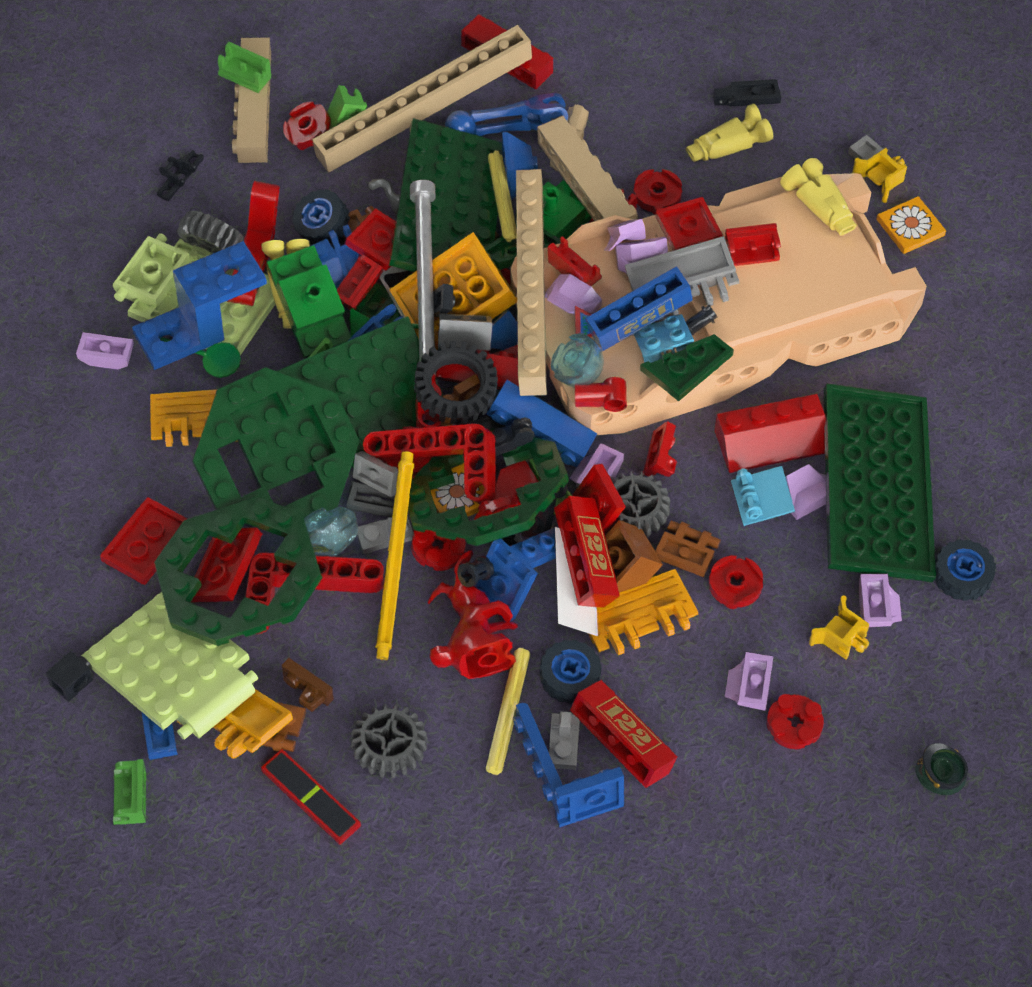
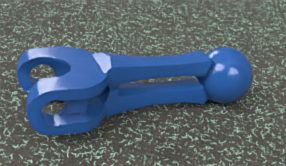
(533, 111)

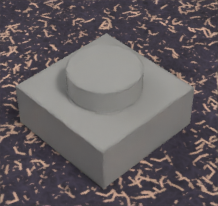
(864, 148)

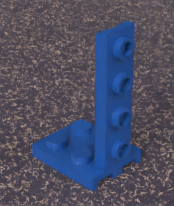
(515, 570)
(582, 796)

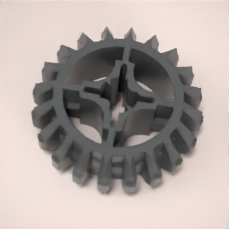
(207, 232)
(648, 497)
(369, 733)

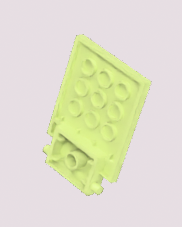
(151, 287)
(172, 672)

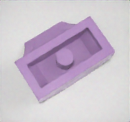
(628, 230)
(639, 250)
(570, 292)
(104, 350)
(603, 455)
(806, 490)
(878, 600)
(750, 681)

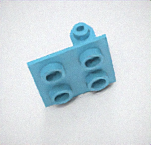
(663, 336)
(762, 495)

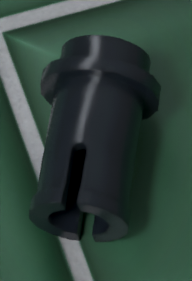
(701, 319)

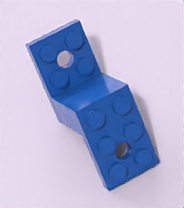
(199, 292)

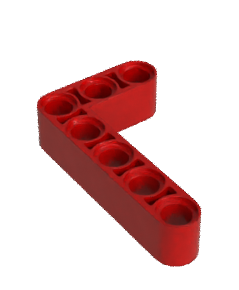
(260, 229)
(441, 447)
(331, 580)

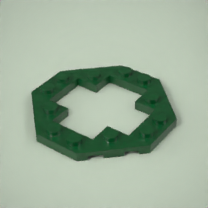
(294, 397)
(455, 523)
(250, 616)

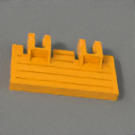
(179, 413)
(639, 609)
(251, 725)

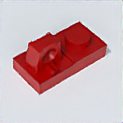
(658, 459)

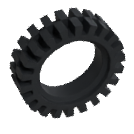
(455, 355)

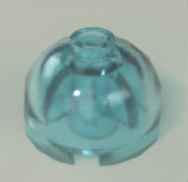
(577, 361)

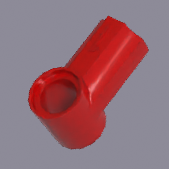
(609, 394)

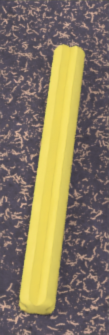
(502, 196)
(507, 712)

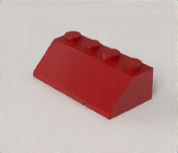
(771, 433)

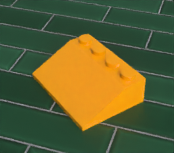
(475, 280)

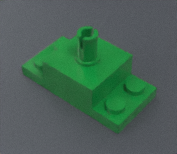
(562, 210)
(309, 299)

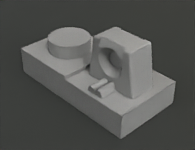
(375, 473)
(377, 535)
(564, 740)

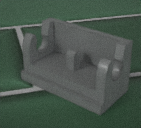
(467, 328)

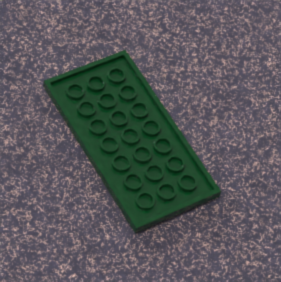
(463, 190)
(373, 384)
(878, 483)

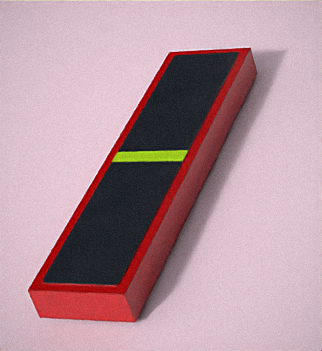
(311, 796)

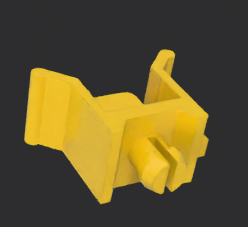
(882, 170)
(842, 632)

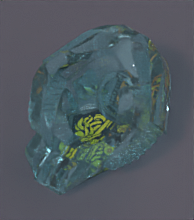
(331, 530)

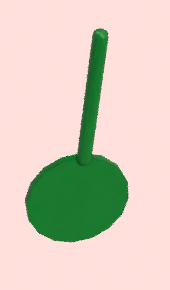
(219, 359)

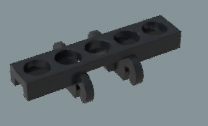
(173, 178)

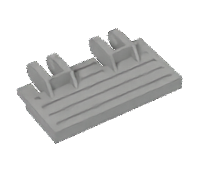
(700, 264)

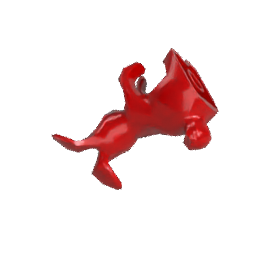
(472, 645)

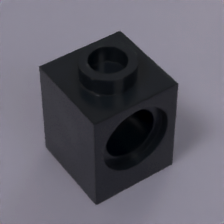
(70, 675)

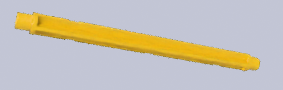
(395, 553)

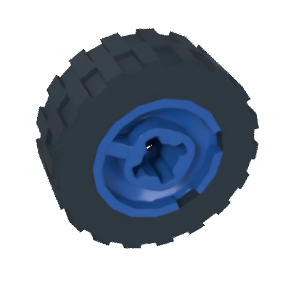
(319, 214)
(964, 569)
(569, 669)

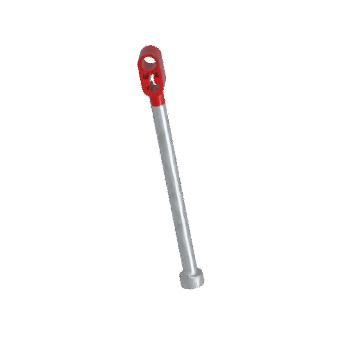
(423, 193)

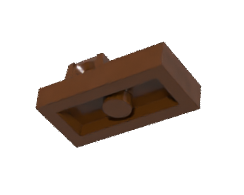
(314, 689)

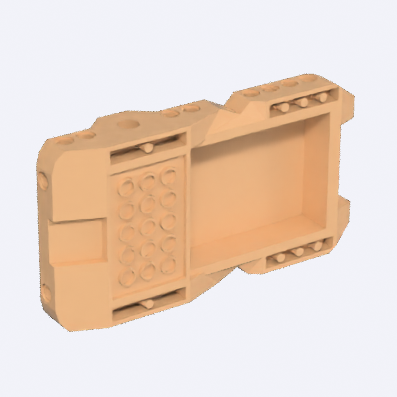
(811, 306)

